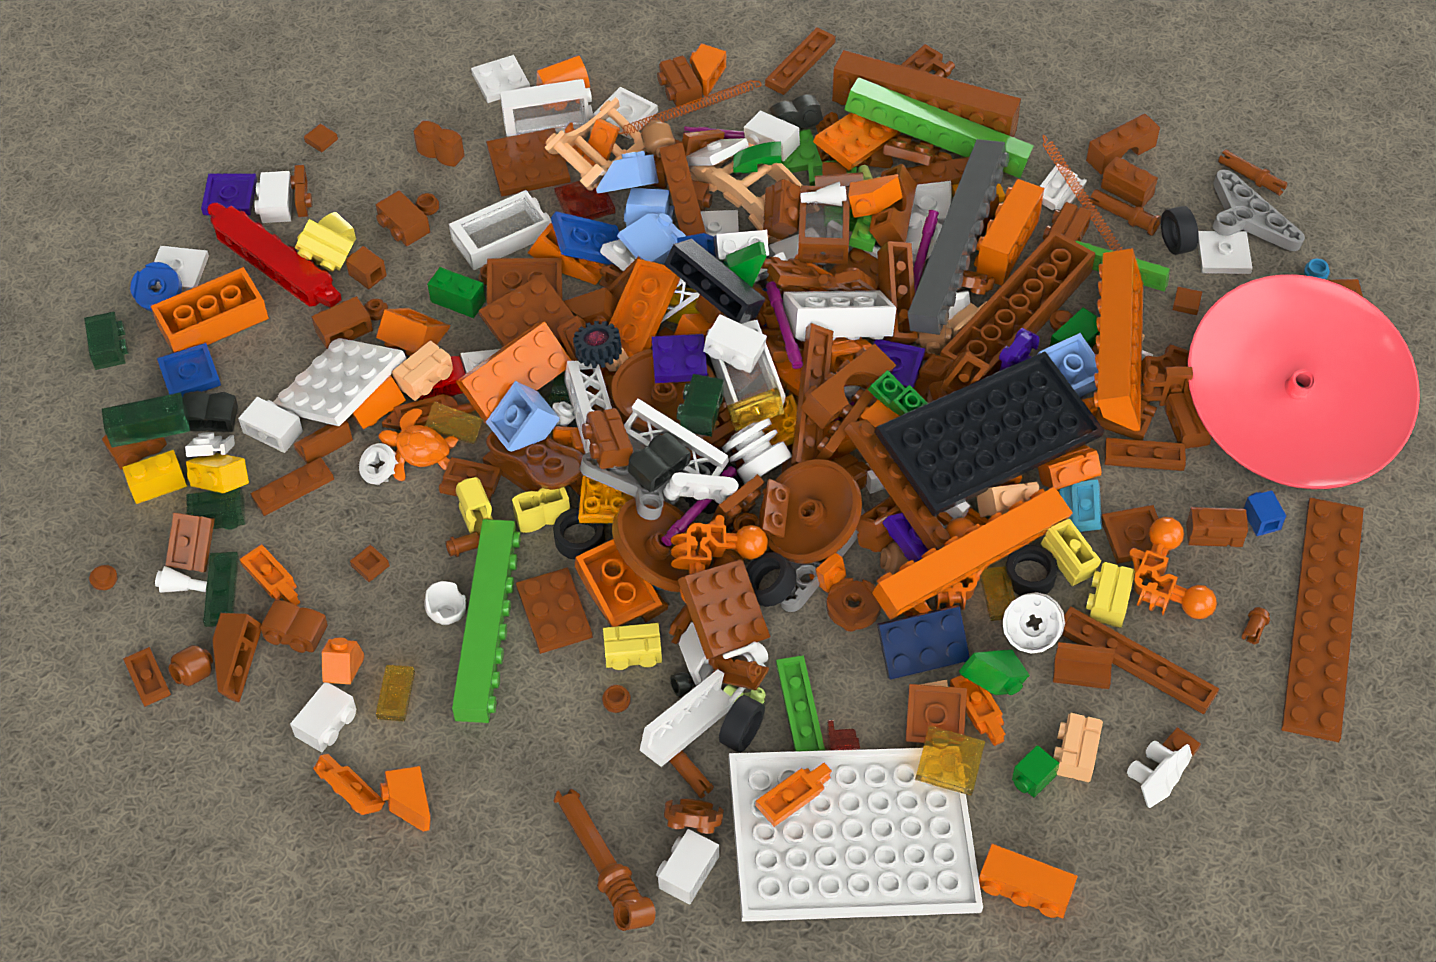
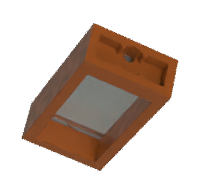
(823, 230)

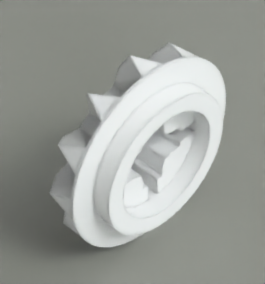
(371, 457)

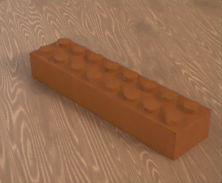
(968, 101)
(1024, 300)

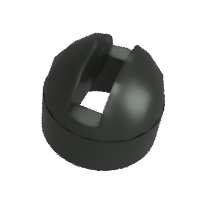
(680, 683)

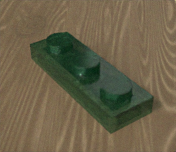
(220, 586)

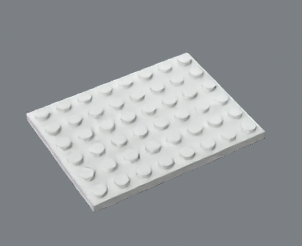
(857, 849)

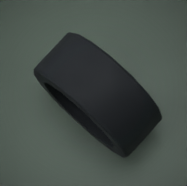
(1179, 230)
(571, 549)
(1036, 554)
(781, 587)
(741, 723)

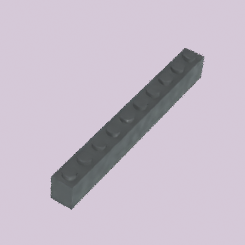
(958, 237)

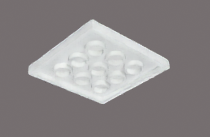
(339, 380)

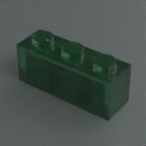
(145, 420)

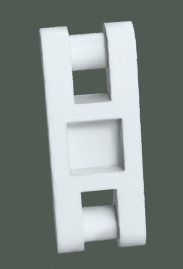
(700, 487)

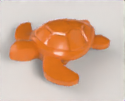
(417, 444)

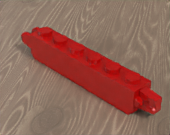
(272, 256)

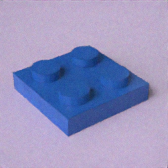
(189, 370)

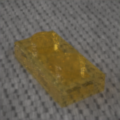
(755, 409)
(453, 422)
(997, 591)
(395, 693)

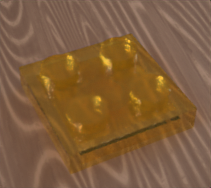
(950, 760)

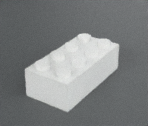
(844, 312)

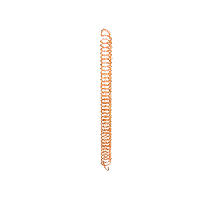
(681, 110)
(1086, 206)

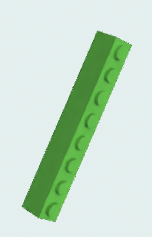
(931, 123)
(485, 622)

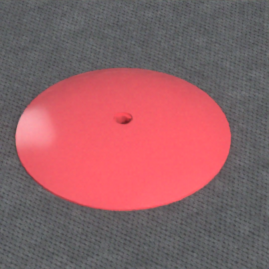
(1344, 351)

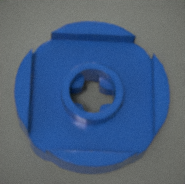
(148, 277)

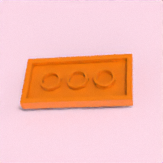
(854, 139)
(643, 305)

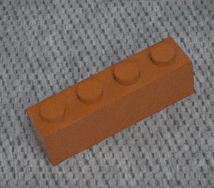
(897, 284)

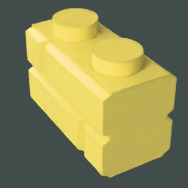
(323, 245)
(1071, 551)
(1111, 594)
(632, 646)

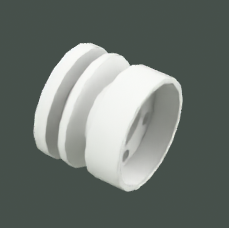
(756, 450)
(1027, 637)

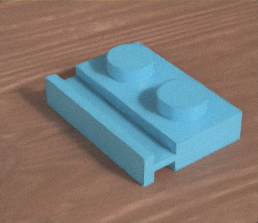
(1085, 504)

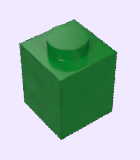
(1035, 771)

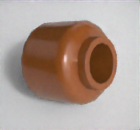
(190, 665)

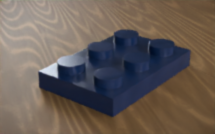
(923, 642)

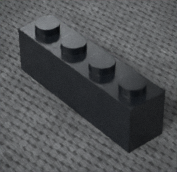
(714, 281)

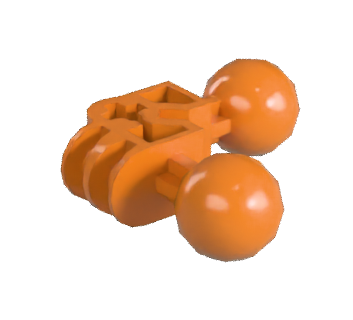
(1167, 535)
(748, 542)
(957, 592)

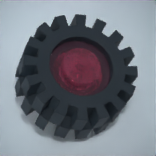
(597, 344)

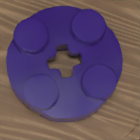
(1020, 348)

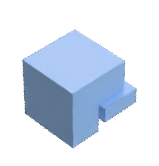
(645, 201)

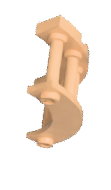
(564, 142)
(737, 191)

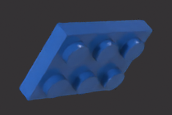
(583, 237)

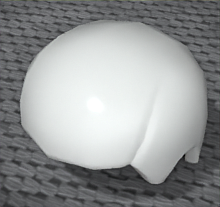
(440, 598)

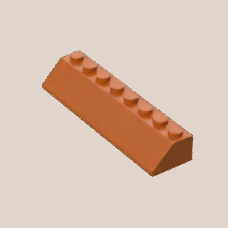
(1120, 339)

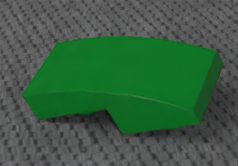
(749, 158)
(895, 395)

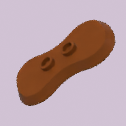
(545, 461)

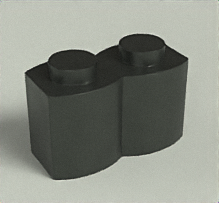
(801, 112)
(211, 412)
(658, 461)

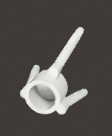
(752, 652)

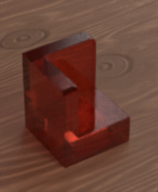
(841, 739)

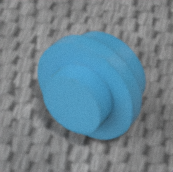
(1317, 268)

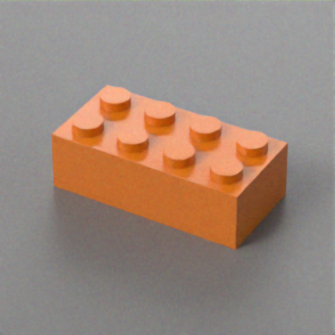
(1009, 231)
(210, 311)
(528, 359)

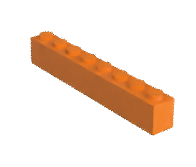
(970, 553)

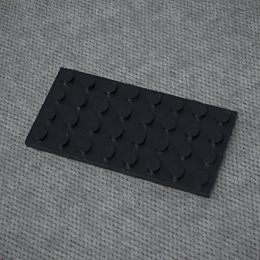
(988, 432)

